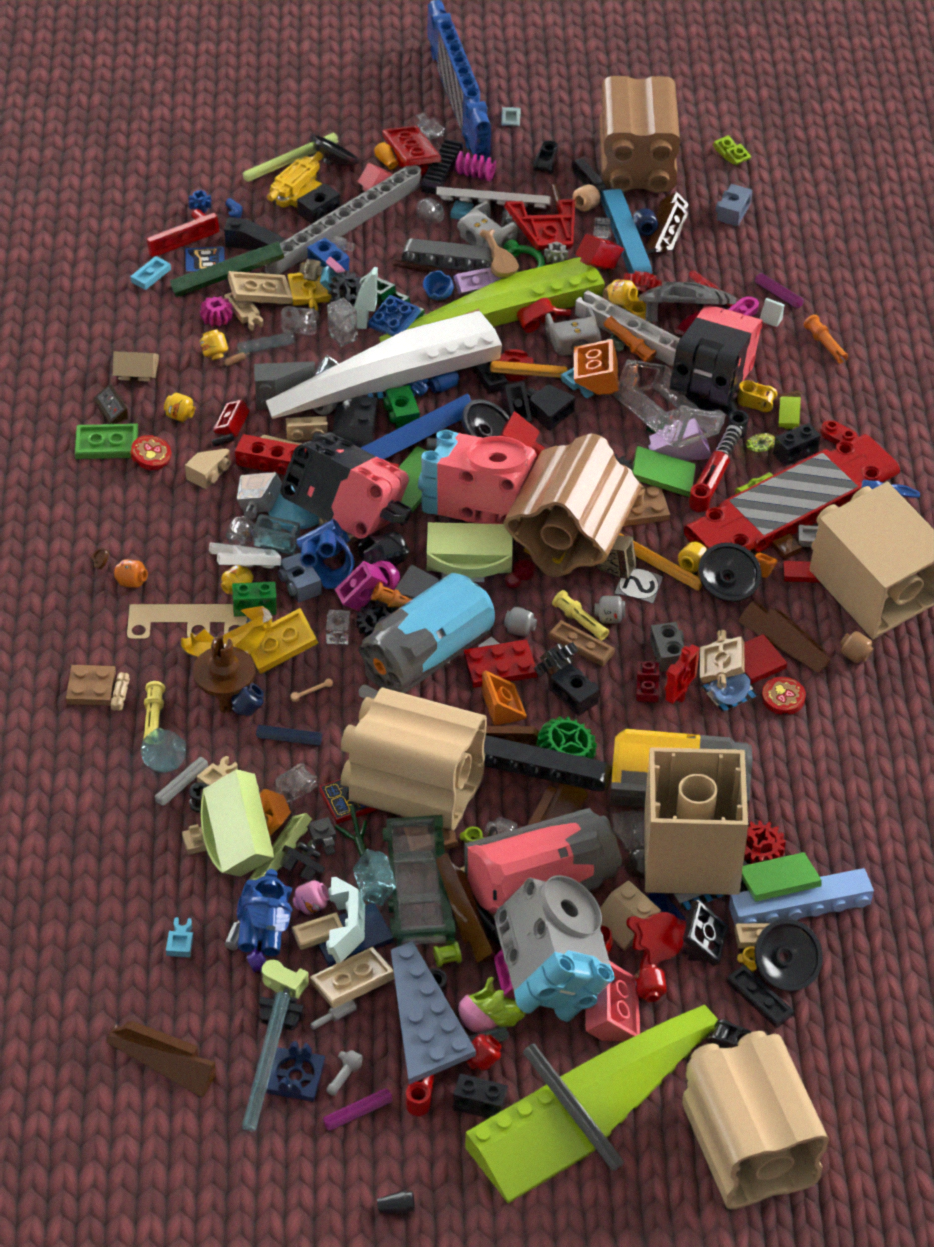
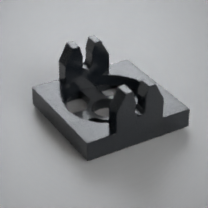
(701, 918)

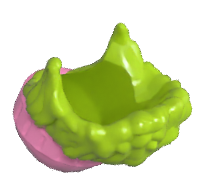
(488, 1009)

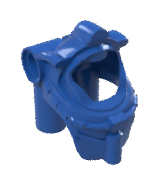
(324, 543)
(263, 913)

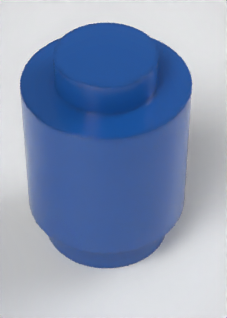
(443, 382)

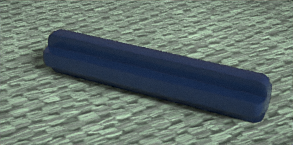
(289, 735)

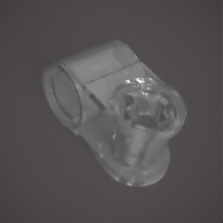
(297, 321)
(295, 783)

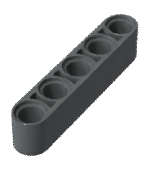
(447, 255)

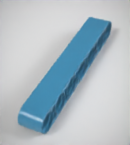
(625, 231)

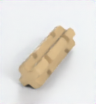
(120, 691)

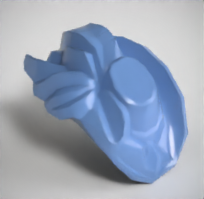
(735, 691)

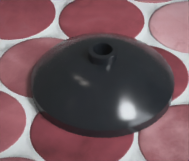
(333, 152)
(483, 418)
(732, 562)
(801, 954)

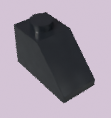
(515, 399)

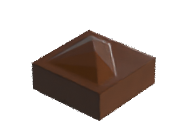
(786, 546)

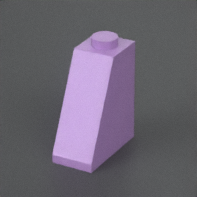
(693, 451)

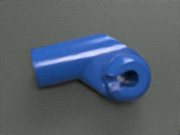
(236, 209)

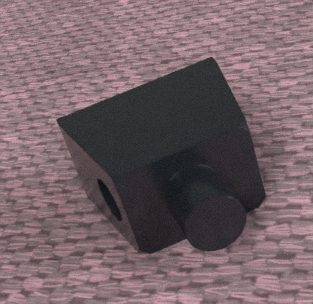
(550, 405)

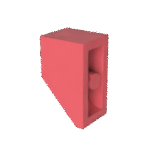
(372, 176)

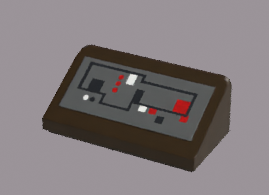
(111, 405)

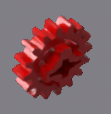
(643, 281)
(763, 843)

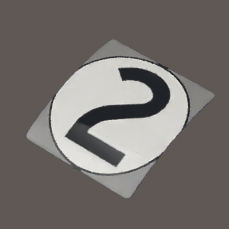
(640, 584)

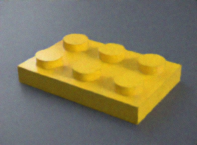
(283, 641)

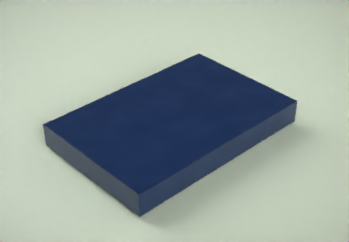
(376, 934)

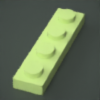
(294, 829)

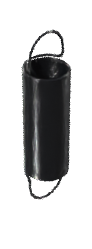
(222, 440)

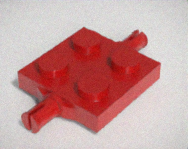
(682, 674)

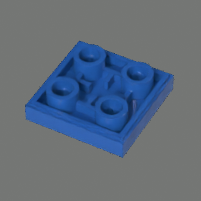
(393, 316)

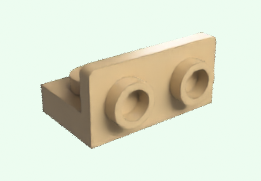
(305, 427)

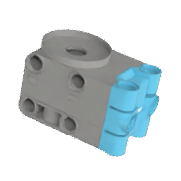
(554, 946)

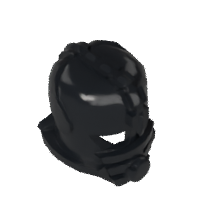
(384, 547)

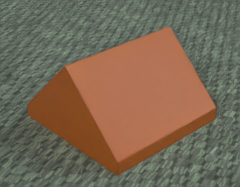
(501, 699)

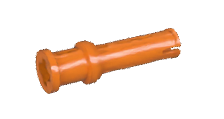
(821, 333)
(636, 345)
(389, 596)

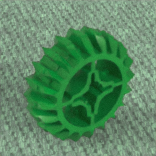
(567, 737)

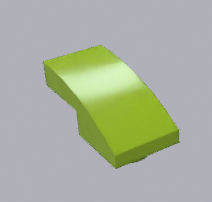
(730, 151)
(789, 412)

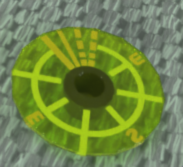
(761, 442)

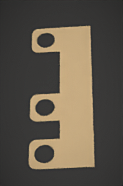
(192, 613)

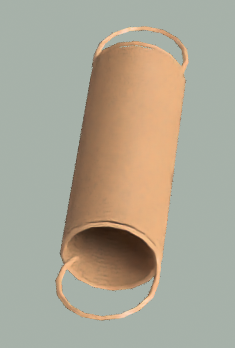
(234, 359)

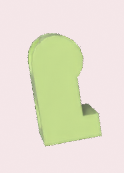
(279, 978)

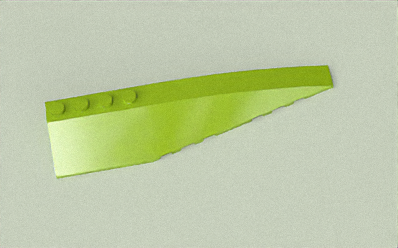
(502, 299)
(542, 1139)

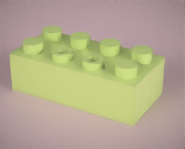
(469, 549)
(235, 824)

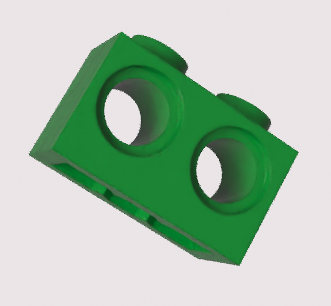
(254, 595)

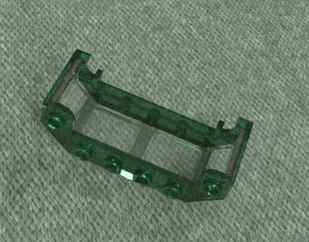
(420, 898)

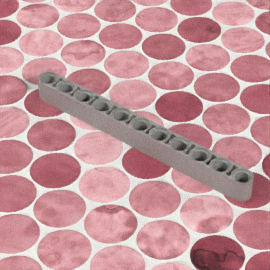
(348, 216)

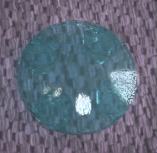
(163, 750)

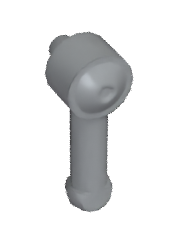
(351, 1063)

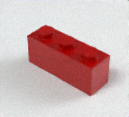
(599, 252)

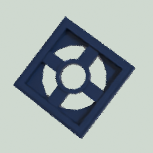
(294, 1088)

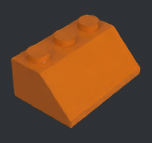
(597, 367)

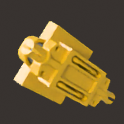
(295, 181)

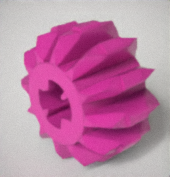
(216, 311)

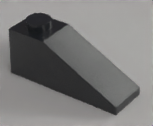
(248, 235)

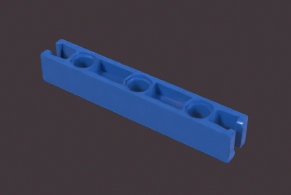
(418, 429)

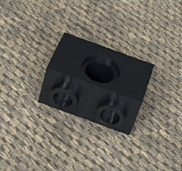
(318, 203)
(574, 689)

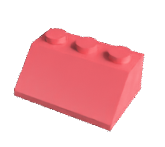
(616, 1010)

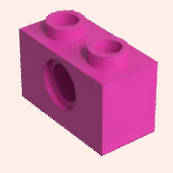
(359, 585)

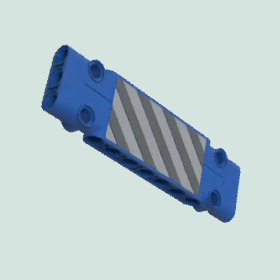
(458, 80)

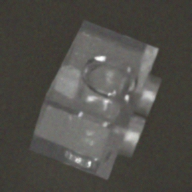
(342, 322)

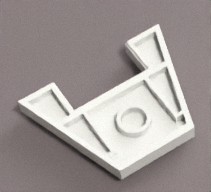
(244, 556)

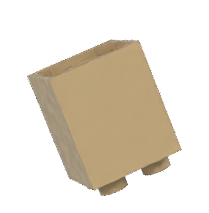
(876, 558)
(695, 821)

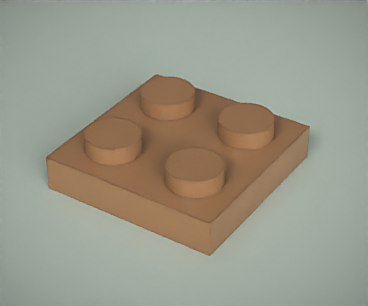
(91, 685)

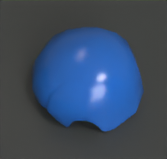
(438, 285)

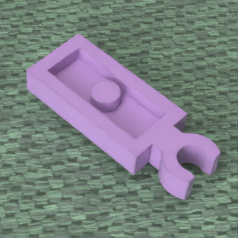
(474, 280)

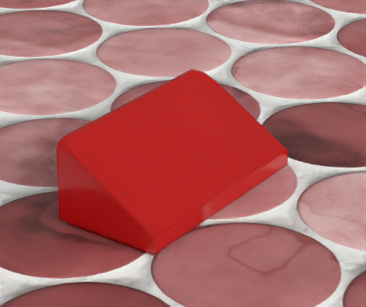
(232, 418)

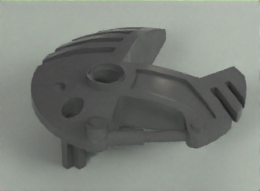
(685, 293)

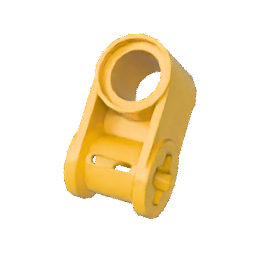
(754, 396)

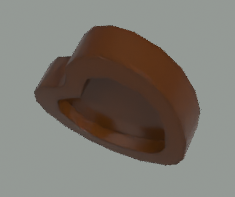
(100, 557)

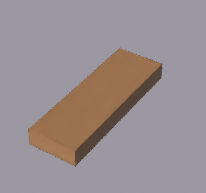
(587, 645)

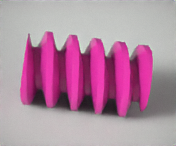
(475, 167)

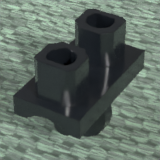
(292, 857)
(293, 1013)

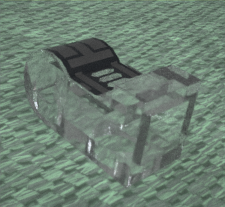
(602, 228)

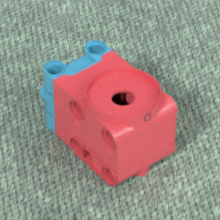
(474, 476)

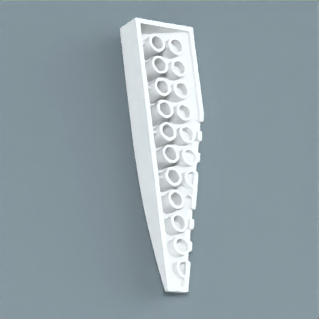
(395, 362)

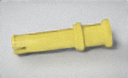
(573, 610)
(153, 704)

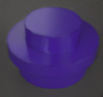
(256, 960)

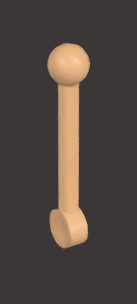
(296, 696)

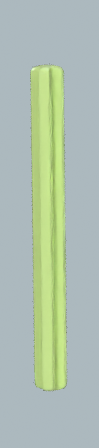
(283, 160)

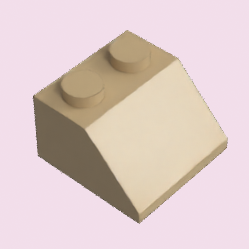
(135, 365)
(620, 905)

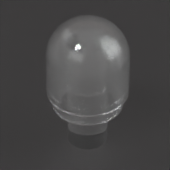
(342, 243)

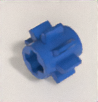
(200, 200)
(419, 387)

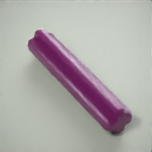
(779, 290)
(357, 1109)

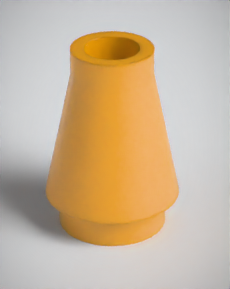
(385, 155)

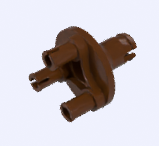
(223, 671)

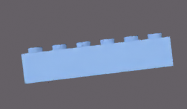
(837, 893)

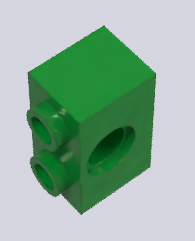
(401, 406)

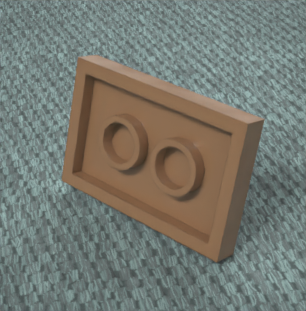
(648, 507)

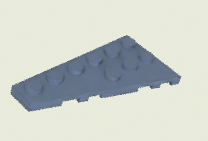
(428, 1024)

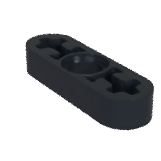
(587, 174)

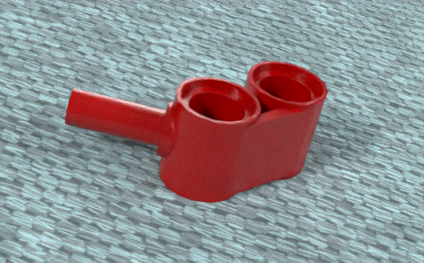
(533, 313)

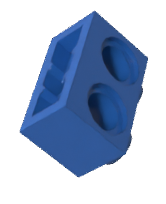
(323, 250)

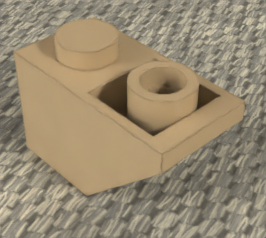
(207, 467)

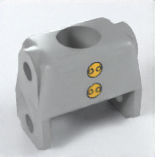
(475, 221)
(572, 333)

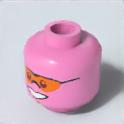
(311, 897)

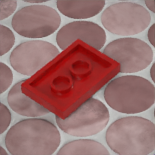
(507, 660)

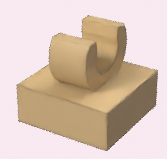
(194, 839)

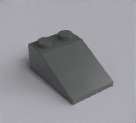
(276, 378)

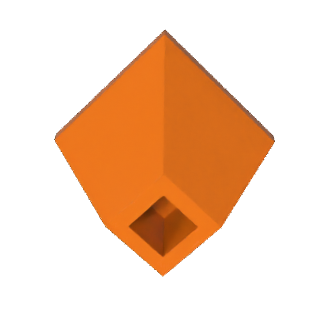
(274, 808)

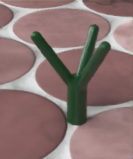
(358, 838)

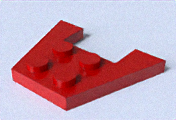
(545, 228)

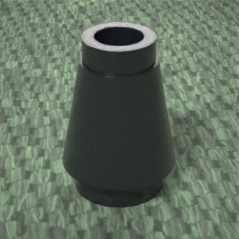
(397, 1203)

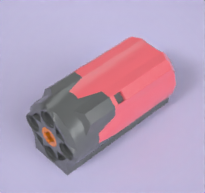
(570, 846)

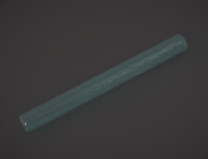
(265, 1061)

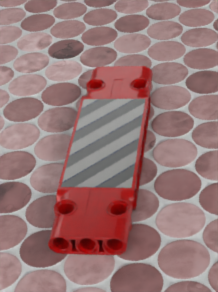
(793, 496)

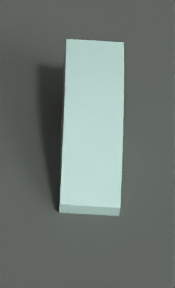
(366, 298)

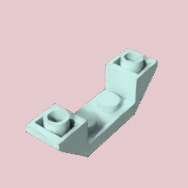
(346, 939)

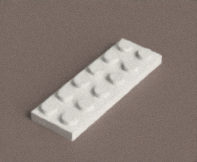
(467, 195)

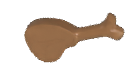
(503, 262)

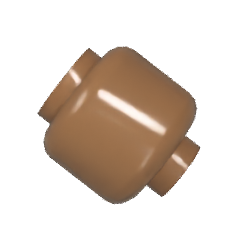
(856, 647)

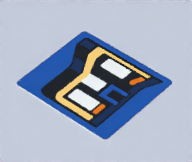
(203, 257)

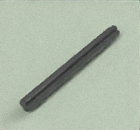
(573, 1107)

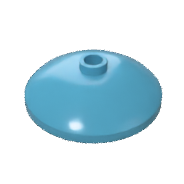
(289, 511)

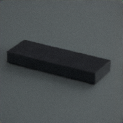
(760, 996)

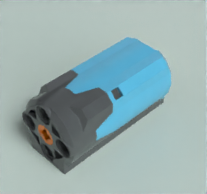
(427, 633)

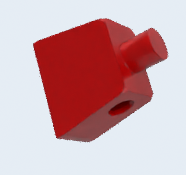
(523, 431)

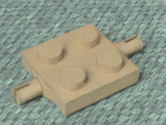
(722, 659)

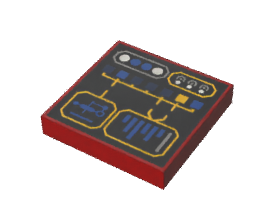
(337, 800)

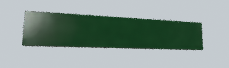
(220, 271)

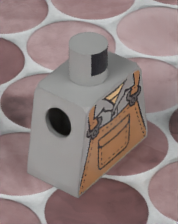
(258, 493)

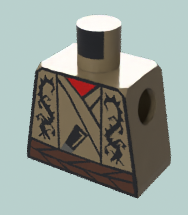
(621, 558)

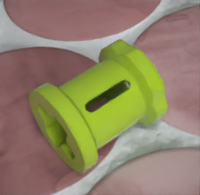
(447, 954)

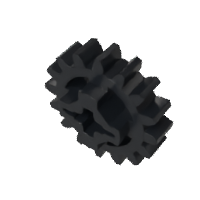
(348, 289)
(371, 616)
(556, 659)

